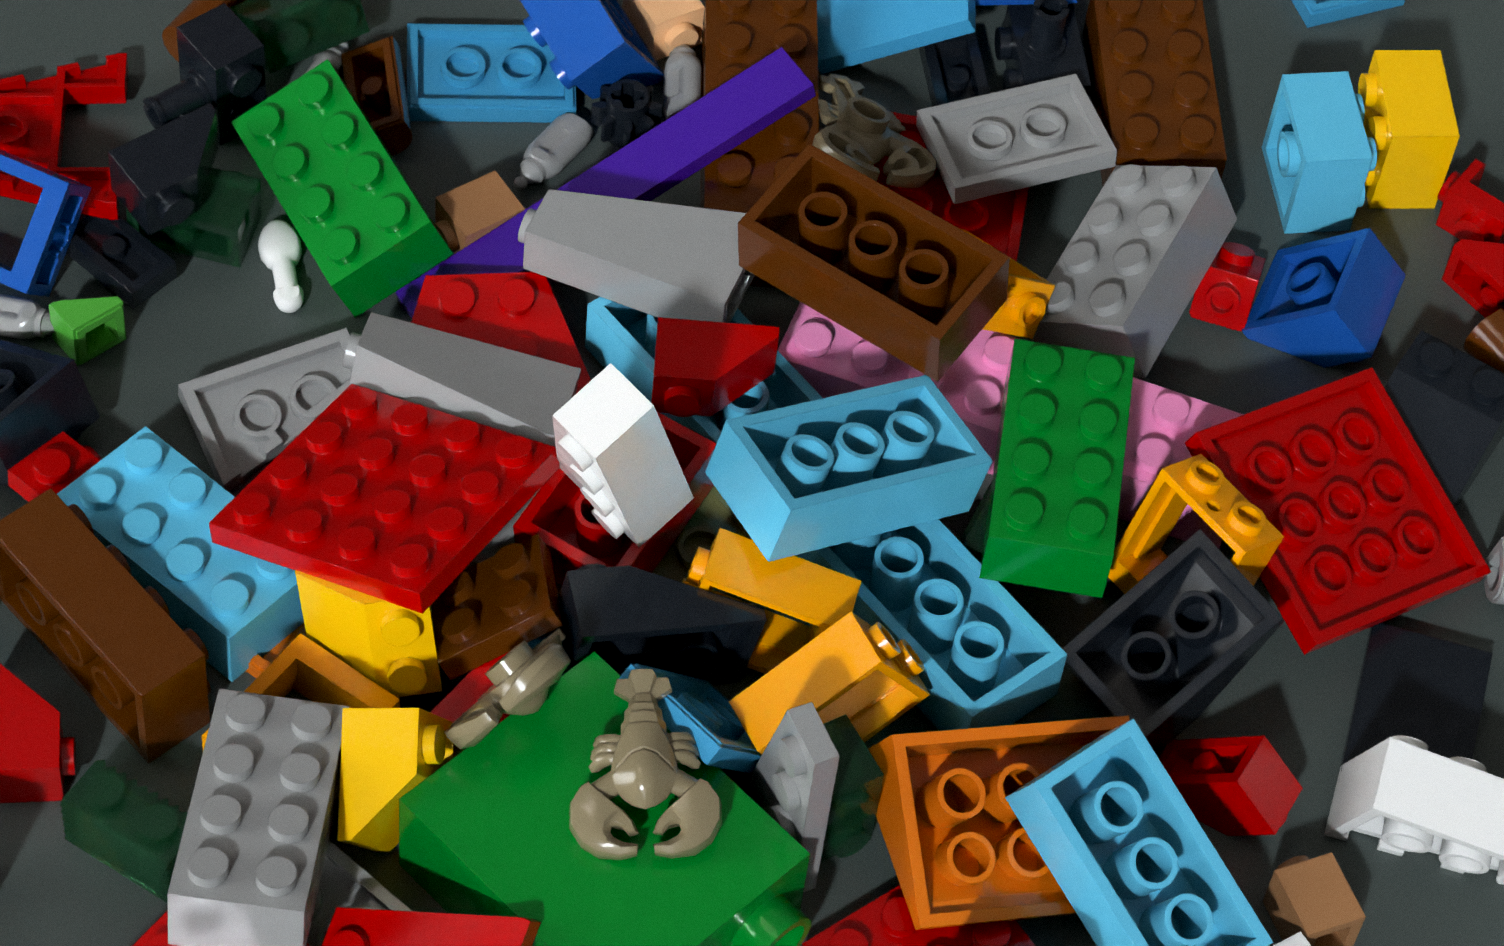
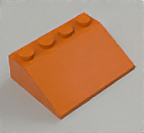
(954, 832)

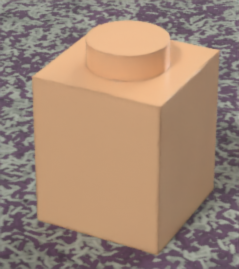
(666, 23)

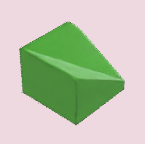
(87, 326)

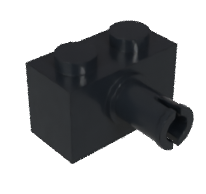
(1041, 44)
(218, 66)

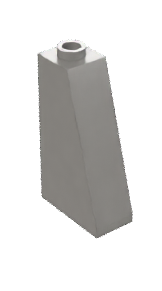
(639, 253)
(461, 376)

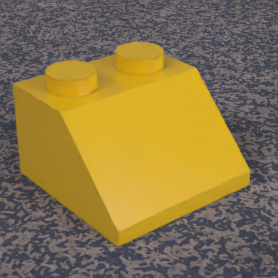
(372, 636)
(381, 761)

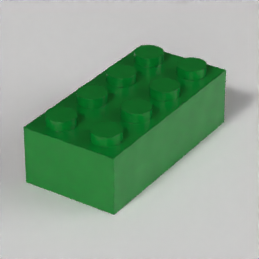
(341, 188)
(1058, 468)

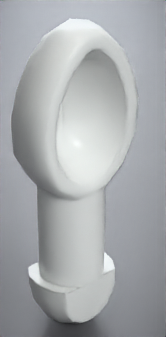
(280, 252)

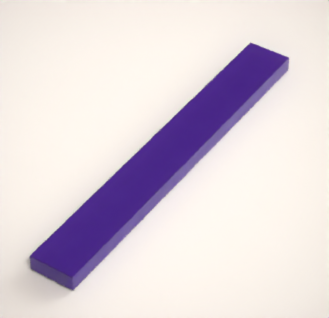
(653, 160)

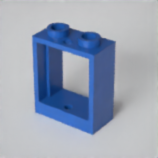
(49, 227)

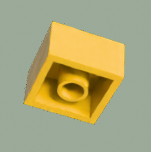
(1412, 127)

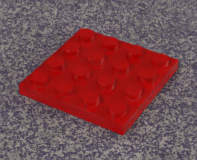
(385, 497)
(1354, 505)

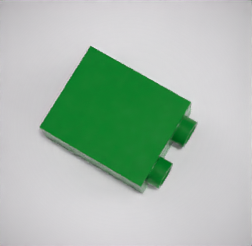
(498, 840)

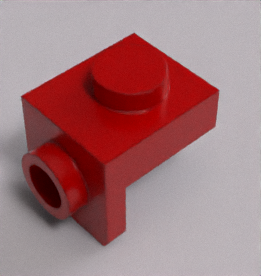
(1470, 210)
(1228, 287)
(51, 466)

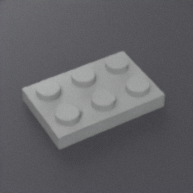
(1016, 138)

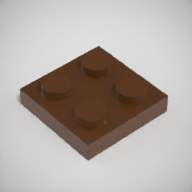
(496, 607)

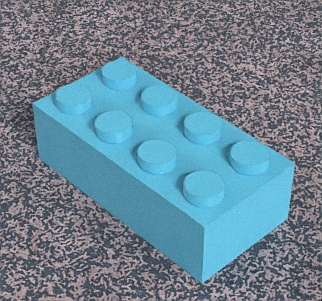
(847, 467)
(158, 517)
(1132, 850)

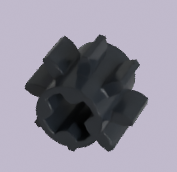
(625, 112)

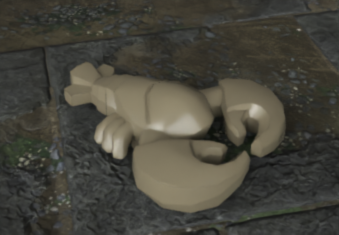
(865, 132)
(518, 688)
(644, 775)

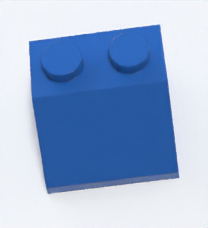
(591, 43)
(1327, 299)

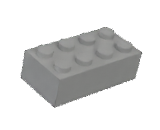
(1137, 261)
(257, 823)

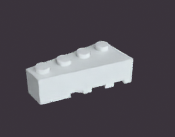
(620, 457)
(1422, 805)

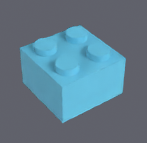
(1318, 152)

